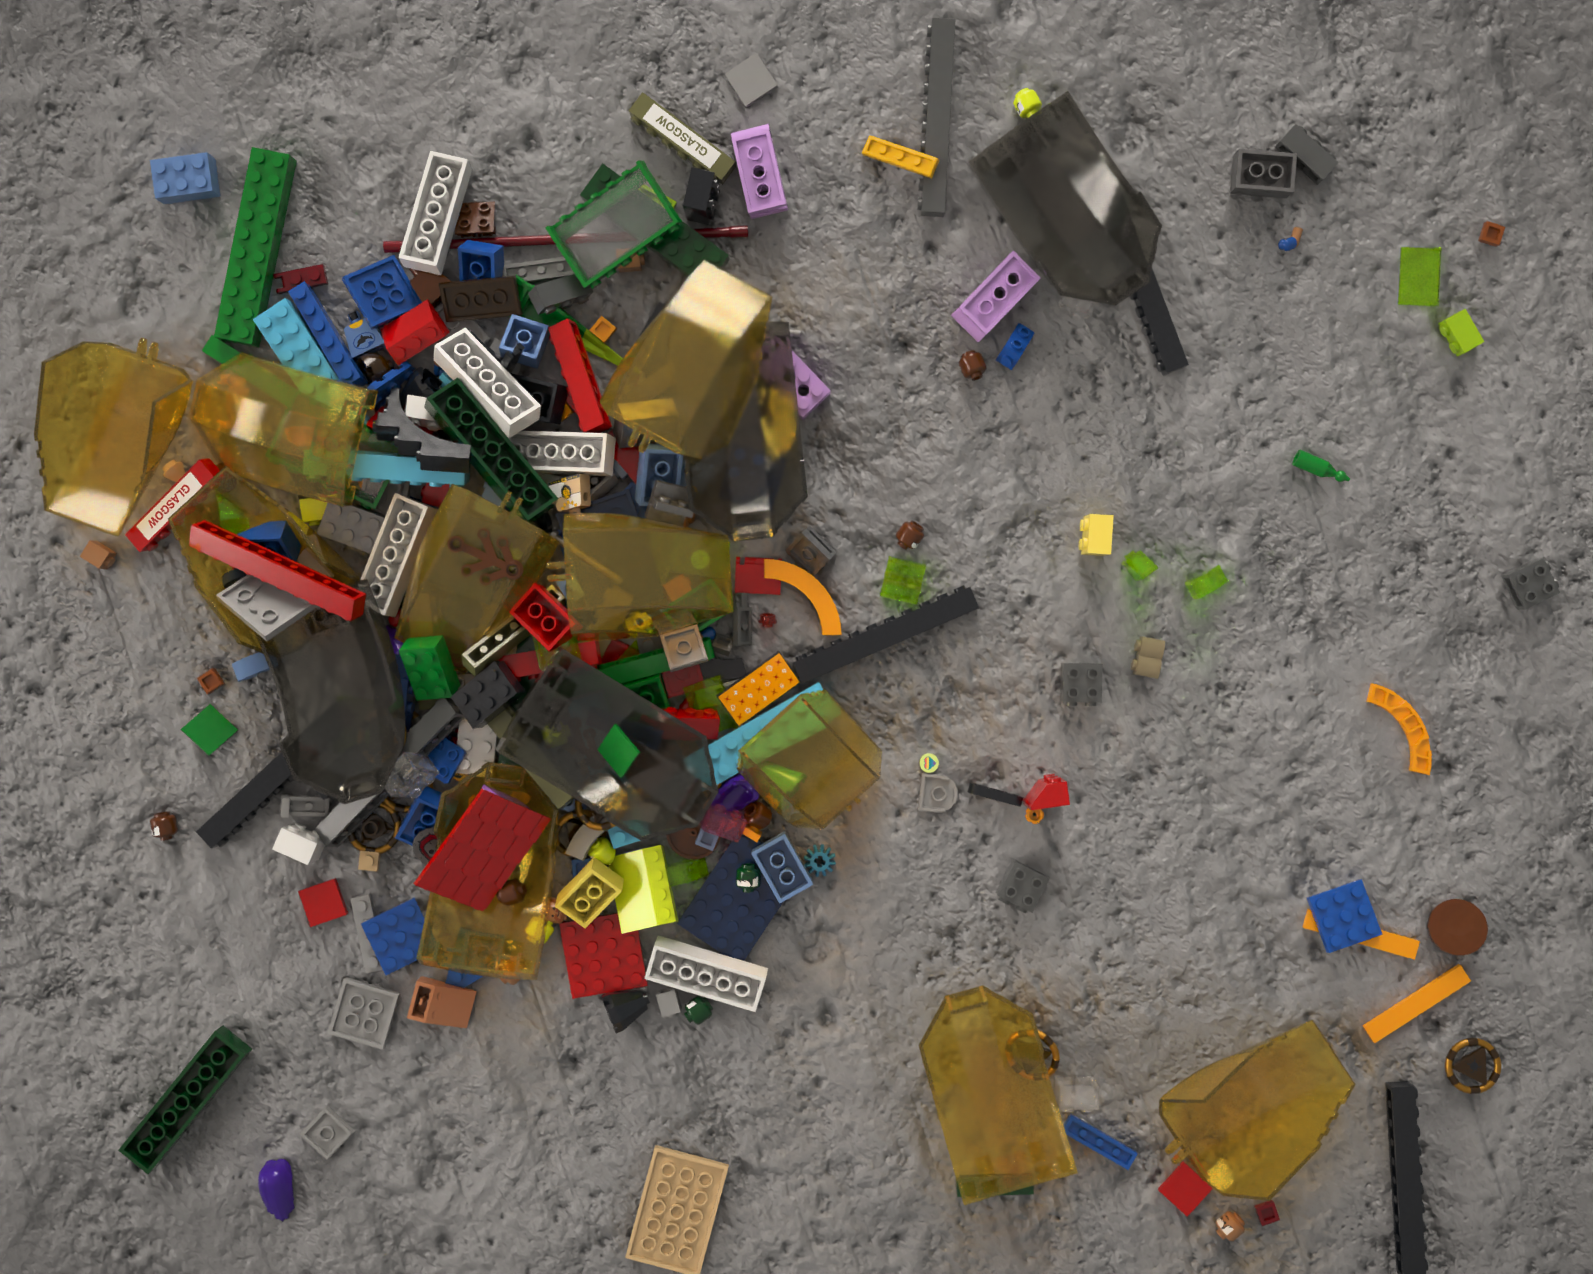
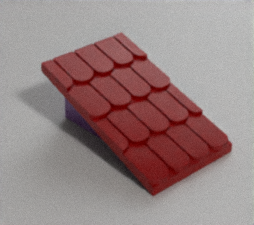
(482, 849)

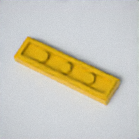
(900, 156)

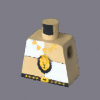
(572, 493)

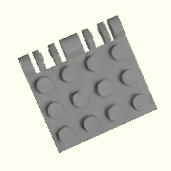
(263, 606)

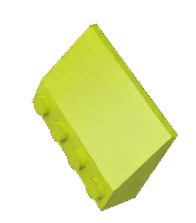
(646, 890)

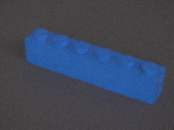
(326, 334)

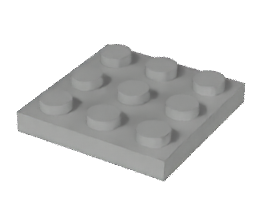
(364, 1013)

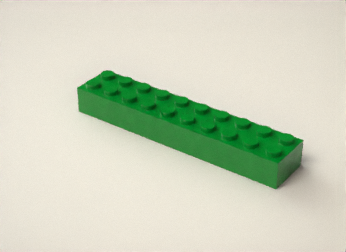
(255, 246)

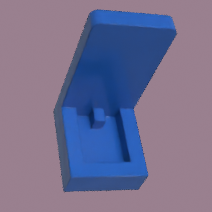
(1015, 346)

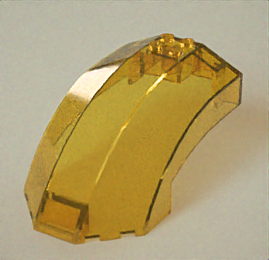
(282, 425)
(502, 938)
(994, 1095)

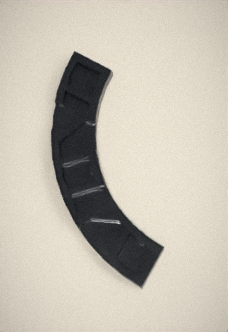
(724, 668)

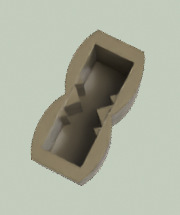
(1148, 657)

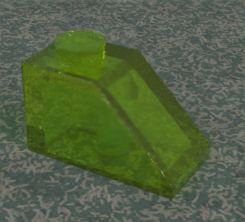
(231, 516)
(1138, 565)
(1206, 582)
(686, 871)

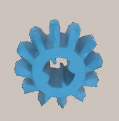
(825, 856)

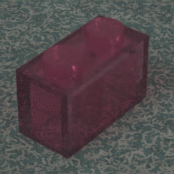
(723, 823)

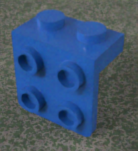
(447, 759)

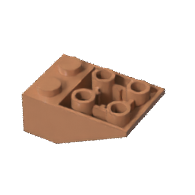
(441, 1003)

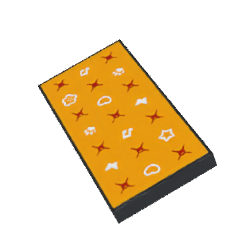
(758, 688)

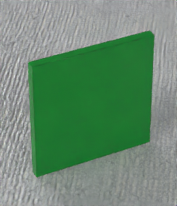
(209, 729)
(618, 750)

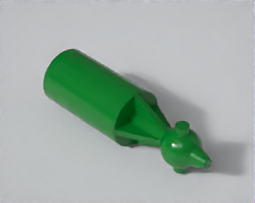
(1317, 466)

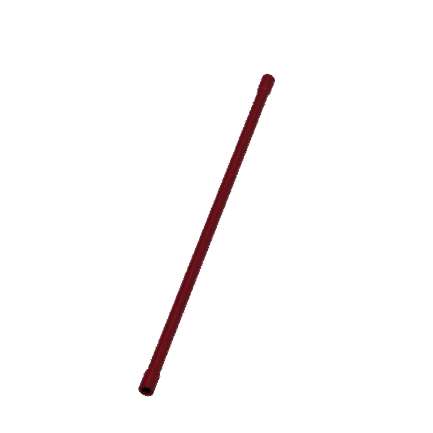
(732, 231)

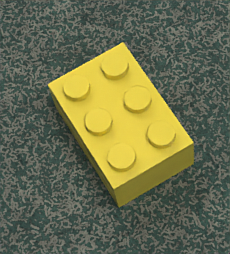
(589, 892)

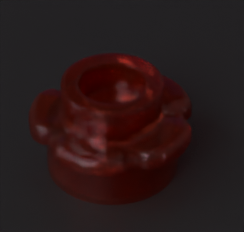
(767, 619)

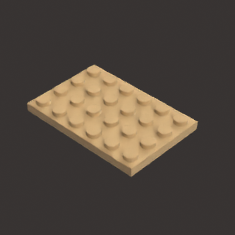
(677, 1211)

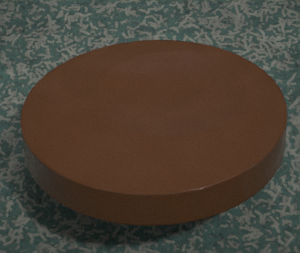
(684, 843)
(1457, 927)

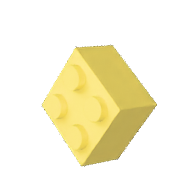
(1096, 535)

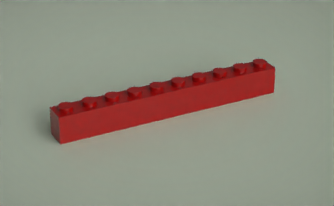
(277, 570)

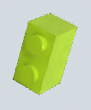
(1460, 332)

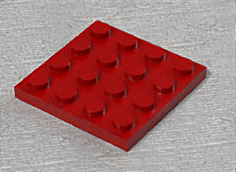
(602, 957)

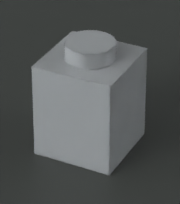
(669, 1002)

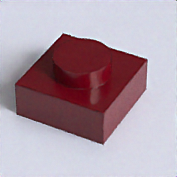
(1267, 1212)

